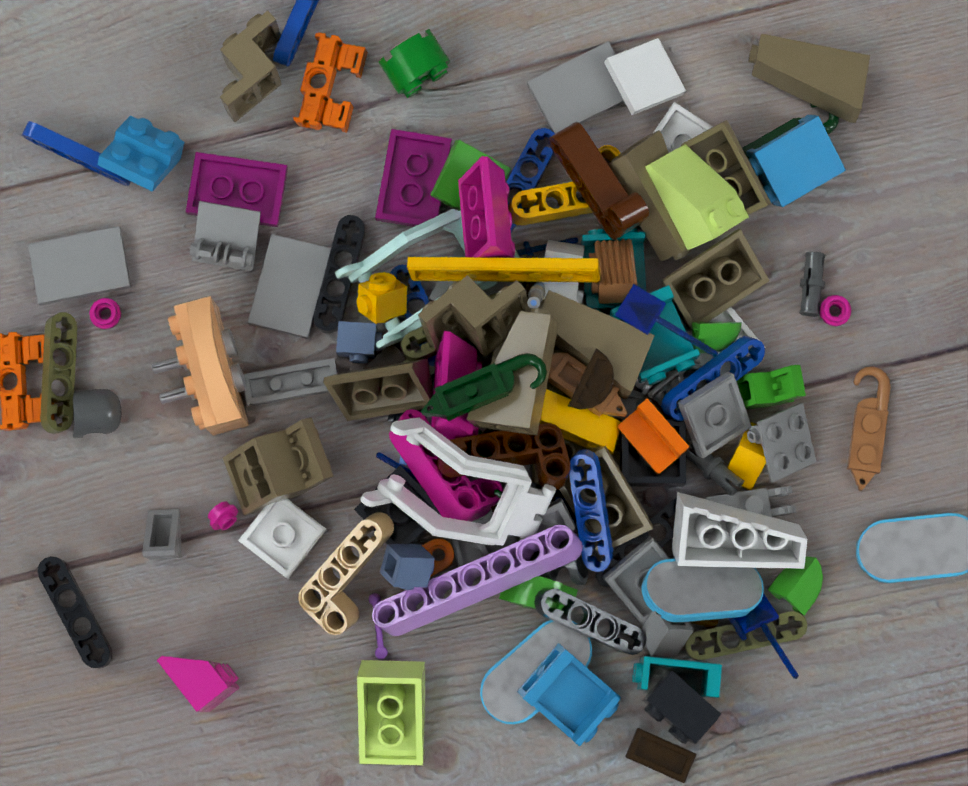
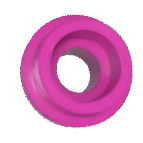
(842, 304)
(100, 305)
(223, 516)

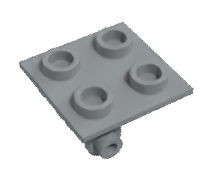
(225, 236)
(784, 441)

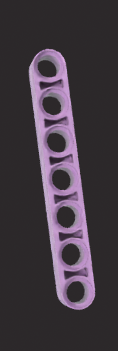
(491, 581)

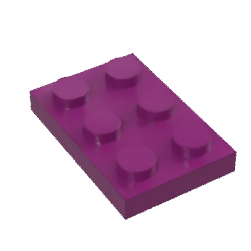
(409, 177)
(238, 184)

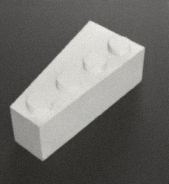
(733, 537)

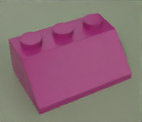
(485, 211)
(454, 360)
(200, 681)

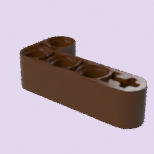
(597, 183)
(533, 452)

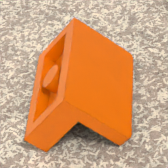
(653, 436)

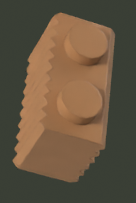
(616, 269)

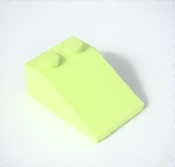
(695, 196)
(391, 712)

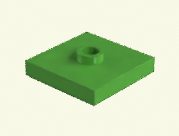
(459, 161)

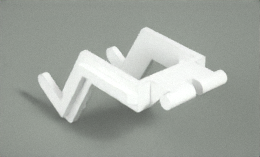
(513, 514)

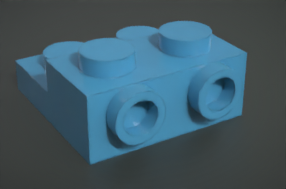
(142, 153)

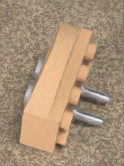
(213, 376)

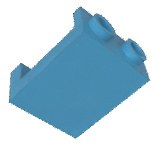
(796, 161)
(569, 695)

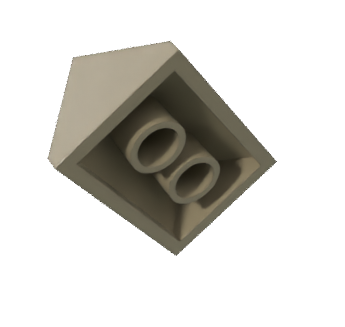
(726, 157)
(715, 279)
(381, 389)
(624, 511)

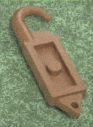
(566, 374)
(869, 429)

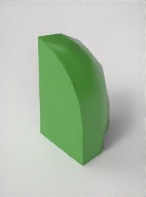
(715, 334)
(799, 586)

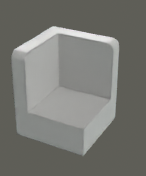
(665, 637)

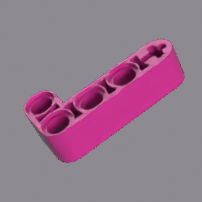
(451, 495)

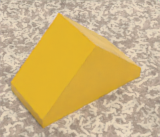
(747, 461)

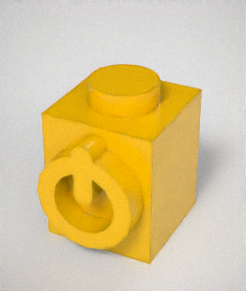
(382, 297)

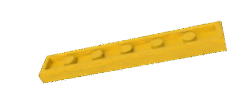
(504, 269)

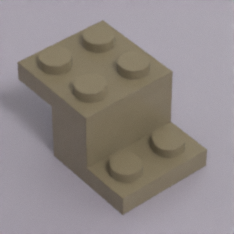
(247, 61)
(474, 314)
(277, 466)

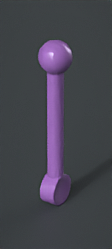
(381, 652)

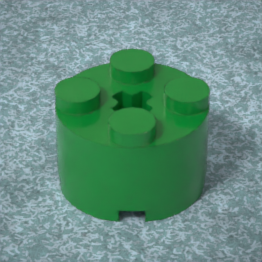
(414, 63)

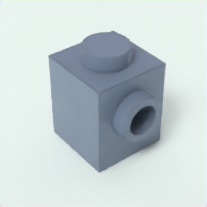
(357, 341)
(407, 565)

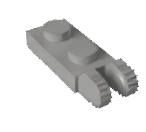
(757, 501)

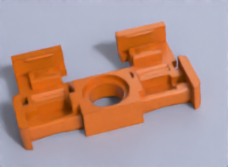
(314, 106)
(13, 407)

